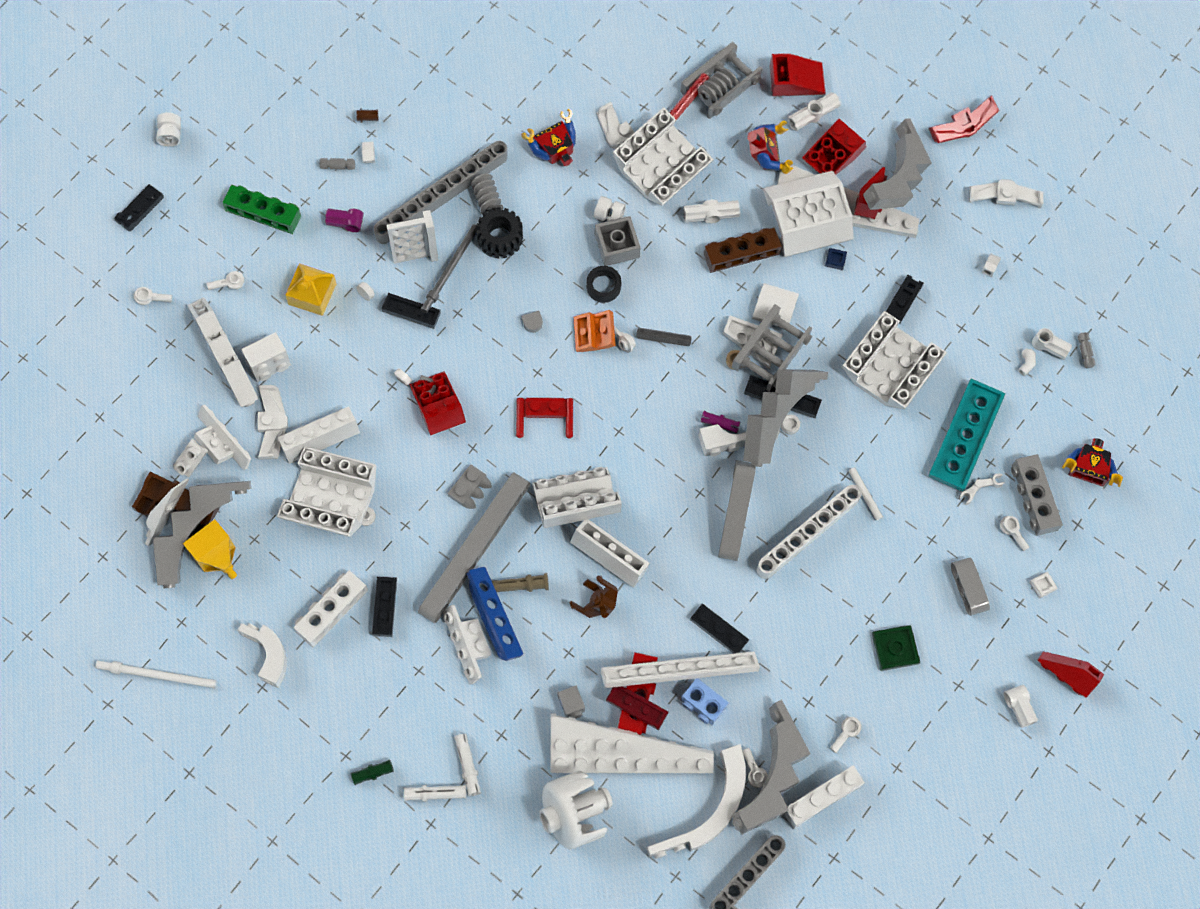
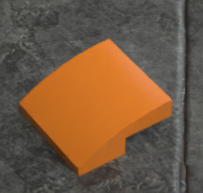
(594, 331)

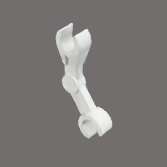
(978, 485)

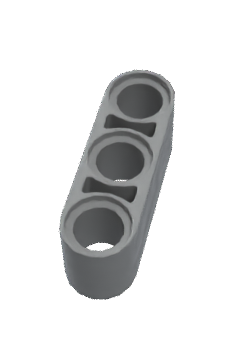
(970, 586)

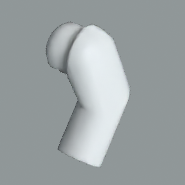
(1030, 361)

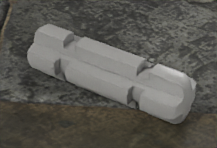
(337, 163)
(1086, 350)

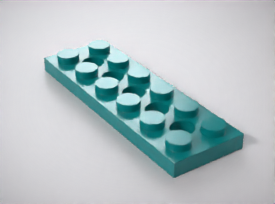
(954, 438)

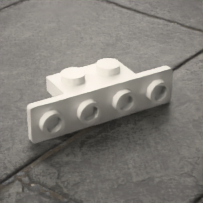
(219, 441)
(468, 642)

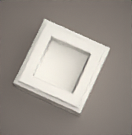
(1043, 585)

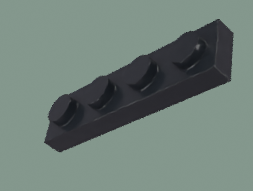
(806, 405)

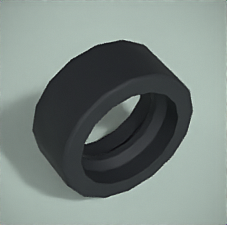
(603, 271)

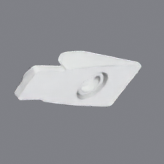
(160, 514)

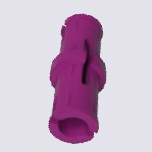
(723, 422)

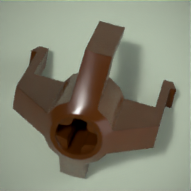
(601, 601)

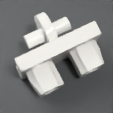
(190, 458)

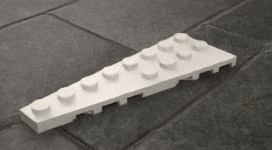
(888, 221)
(614, 750)

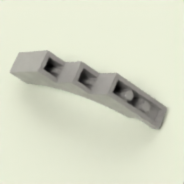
(910, 162)
(763, 428)
(203, 501)
(786, 750)

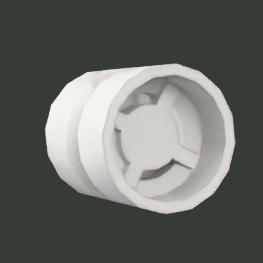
(168, 129)
(604, 207)

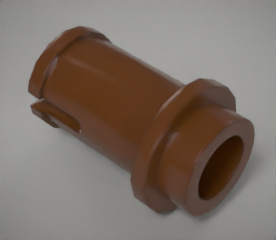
(367, 115)

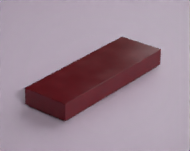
(637, 706)

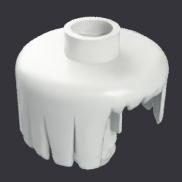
(566, 808)

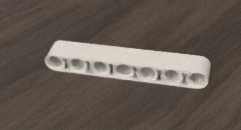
(805, 539)

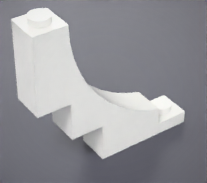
(223, 352)

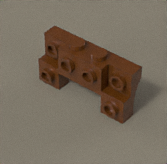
(155, 489)

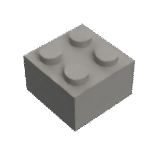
(617, 241)

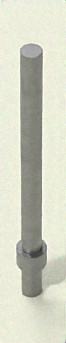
(433, 294)

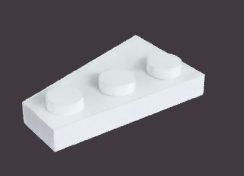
(740, 332)

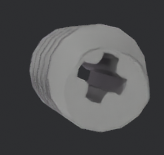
(716, 85)
(486, 193)

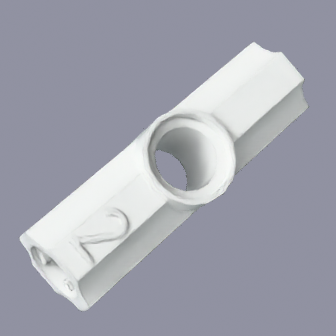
(806, 116)
(711, 211)

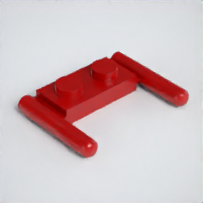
(544, 409)

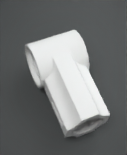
(1052, 345)
(1018, 700)

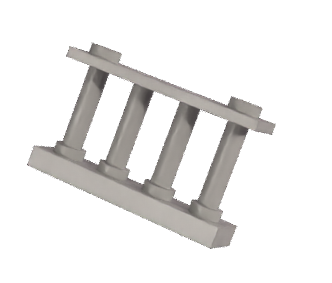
(717, 62)
(763, 331)

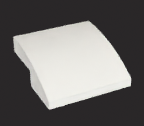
(773, 295)

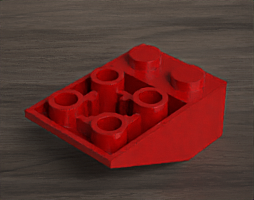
(796, 75)
(835, 149)
(441, 408)

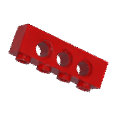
(626, 721)

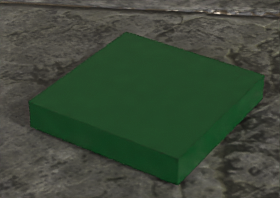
(896, 648)

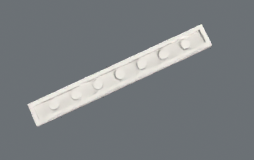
(679, 669)

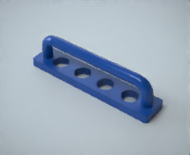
(504, 651)

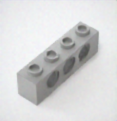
(1032, 466)

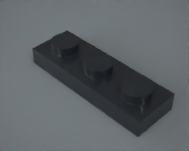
(410, 310)
(384, 606)
(719, 629)

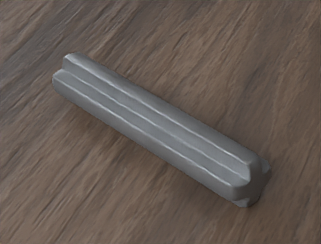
(662, 336)

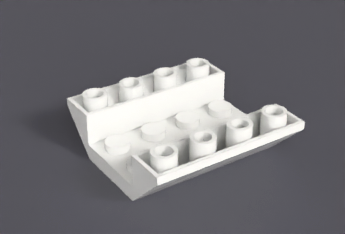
(660, 158)
(811, 213)
(891, 363)
(330, 492)
(576, 497)

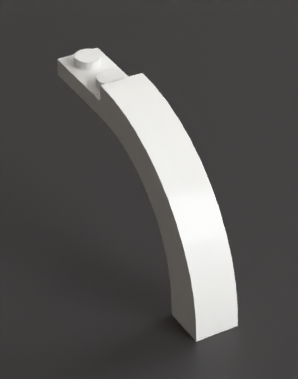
(735, 775)

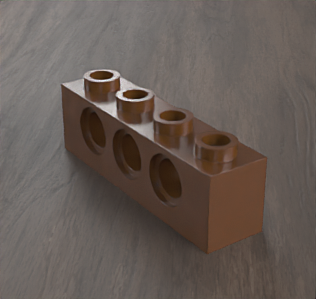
(736, 257)

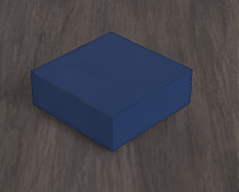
(836, 259)

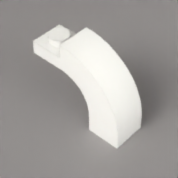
(276, 659)

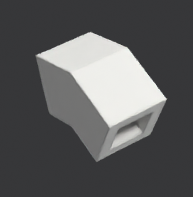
(368, 152)
(991, 265)

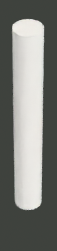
(865, 493)

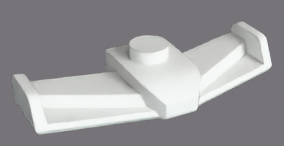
(613, 130)
(1006, 193)
(272, 422)

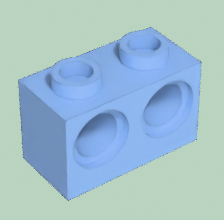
(708, 697)

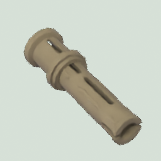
(529, 583)

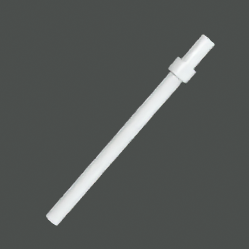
(117, 668)

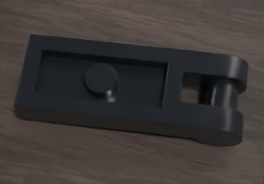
(139, 207)
(904, 298)

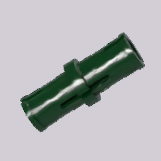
(372, 772)

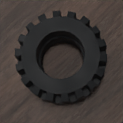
(499, 219)

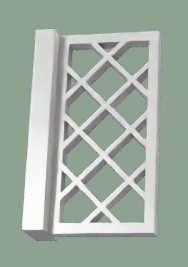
(426, 238)

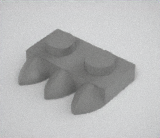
(468, 487)

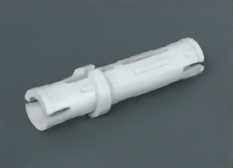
(469, 772)
(444, 792)

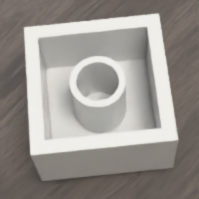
(266, 357)

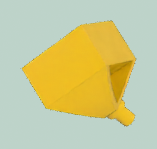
(311, 289)
(212, 549)

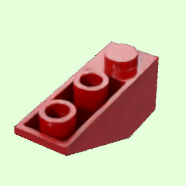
(861, 205)
(1076, 673)

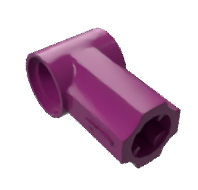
(350, 219)

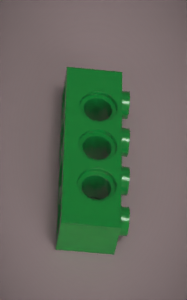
(285, 222)

